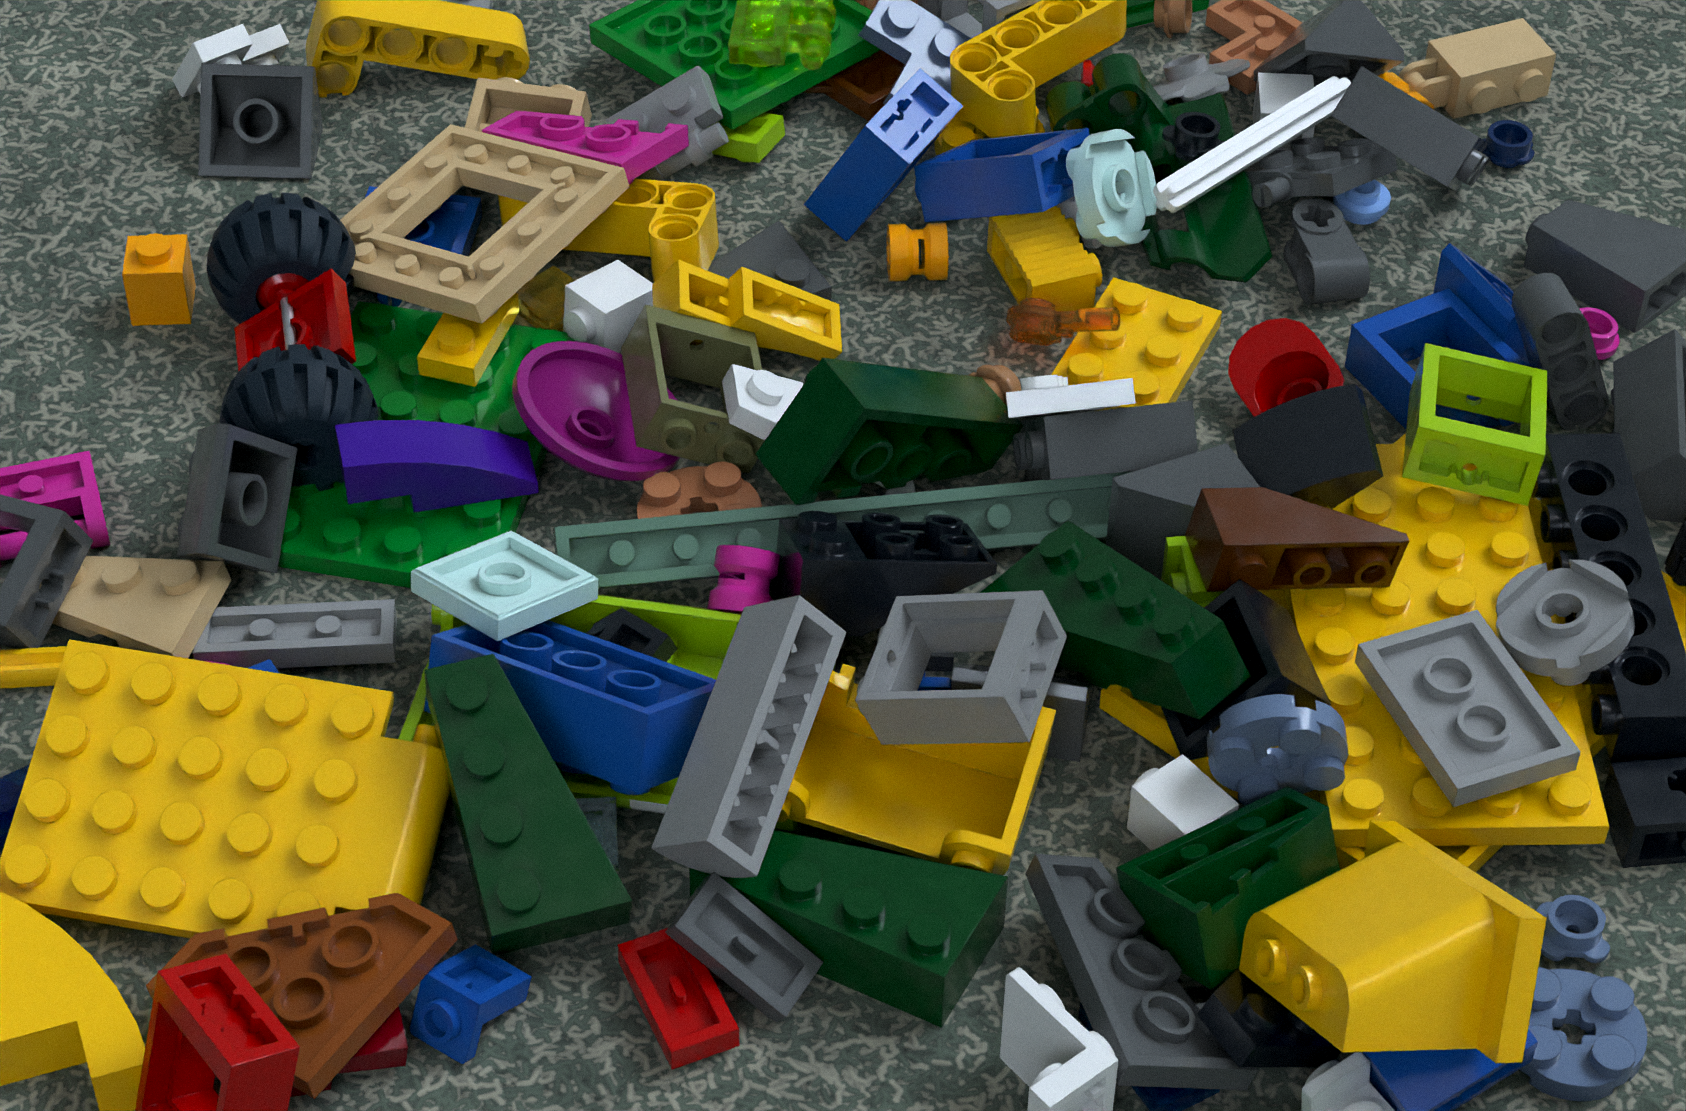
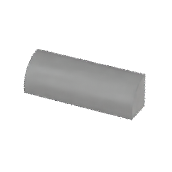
(750, 739)

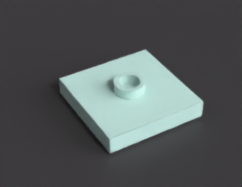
(504, 585)

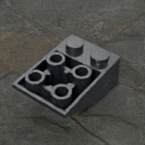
(861, 566)

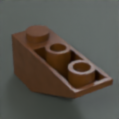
(1287, 543)

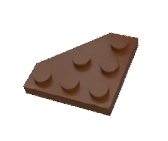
(331, 974)

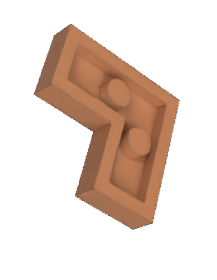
(1253, 32)

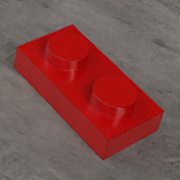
(678, 999)

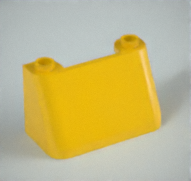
(918, 799)

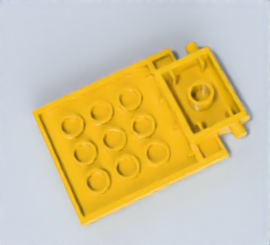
(217, 797)

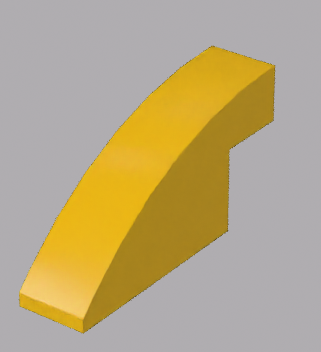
(62, 1010)

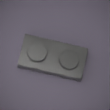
(744, 947)

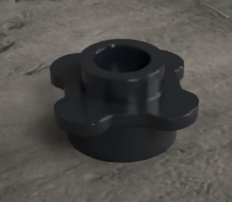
(1193, 135)

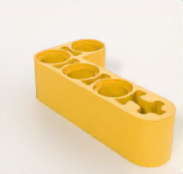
(481, 42)
(1002, 66)
(652, 221)

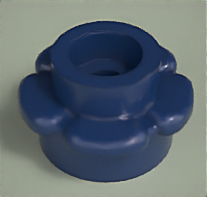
(1509, 144)

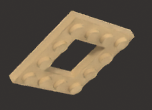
(561, 200)

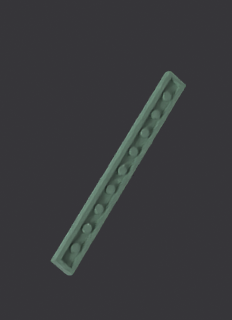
(686, 544)

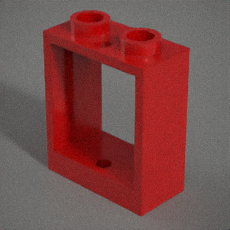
(209, 1025)

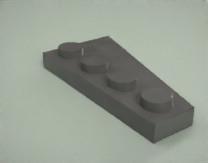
(1127, 981)

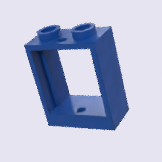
(883, 154)
(998, 176)
(1390, 339)

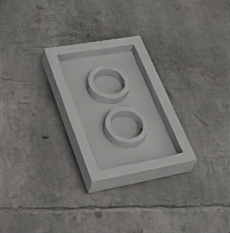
(1466, 708)

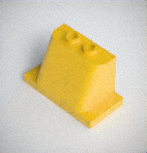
(1402, 953)

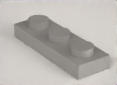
(301, 634)

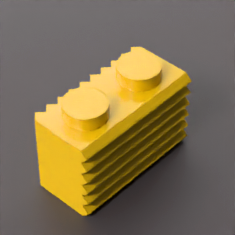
(1044, 259)

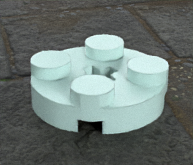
(1111, 188)

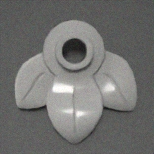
(1195, 79)

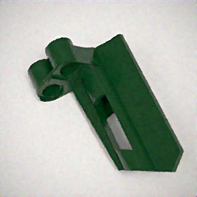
(1223, 224)

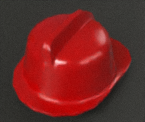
(1280, 363)

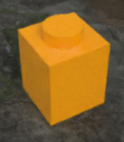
(159, 279)

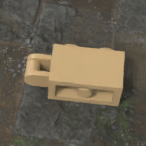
(1483, 69)

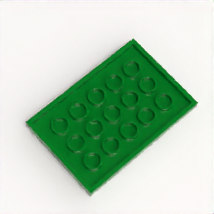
(384, 536)

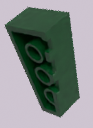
(1128, 624)
(521, 827)
(880, 918)

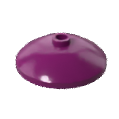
(581, 412)

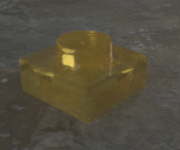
(543, 299)

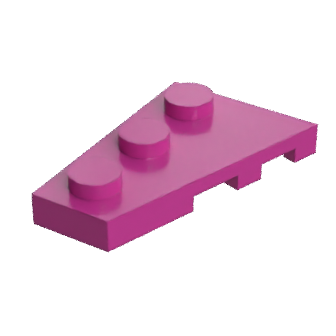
(612, 144)

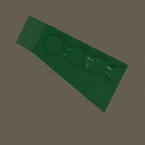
(884, 426)

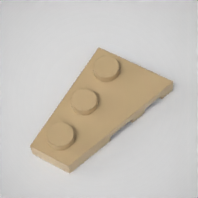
(144, 601)

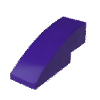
(432, 463)

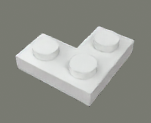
(229, 47)

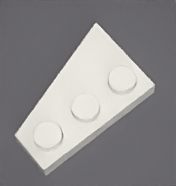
(1053, 396)

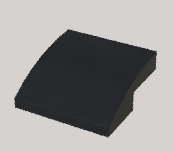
(1312, 446)

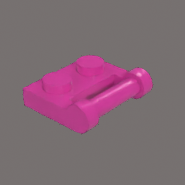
(58, 483)

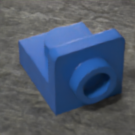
(462, 997)

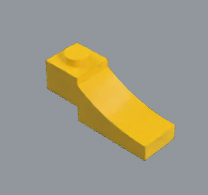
(776, 312)

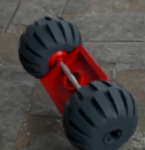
(288, 283)

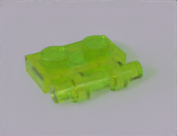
(771, 28)

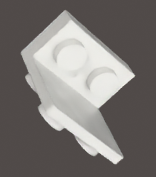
(1053, 1051)

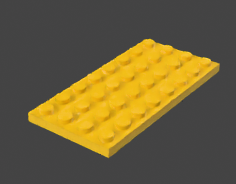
(1454, 563)

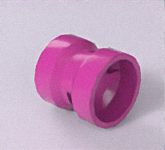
(743, 577)

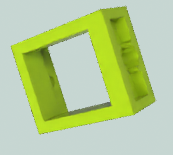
(1441, 446)

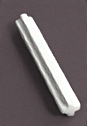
(1249, 146)

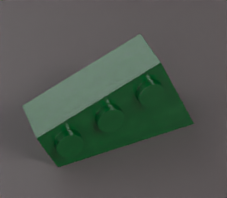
(1216, 877)

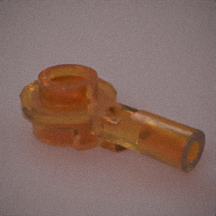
(1040, 324)

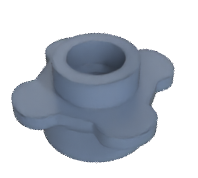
(1575, 914)

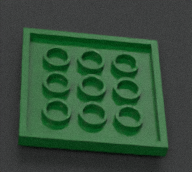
(676, 35)

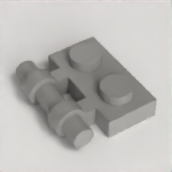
(683, 101)

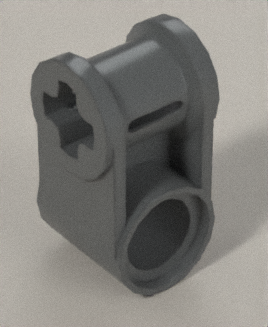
(1325, 255)

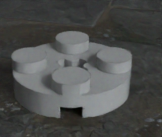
(1569, 649)

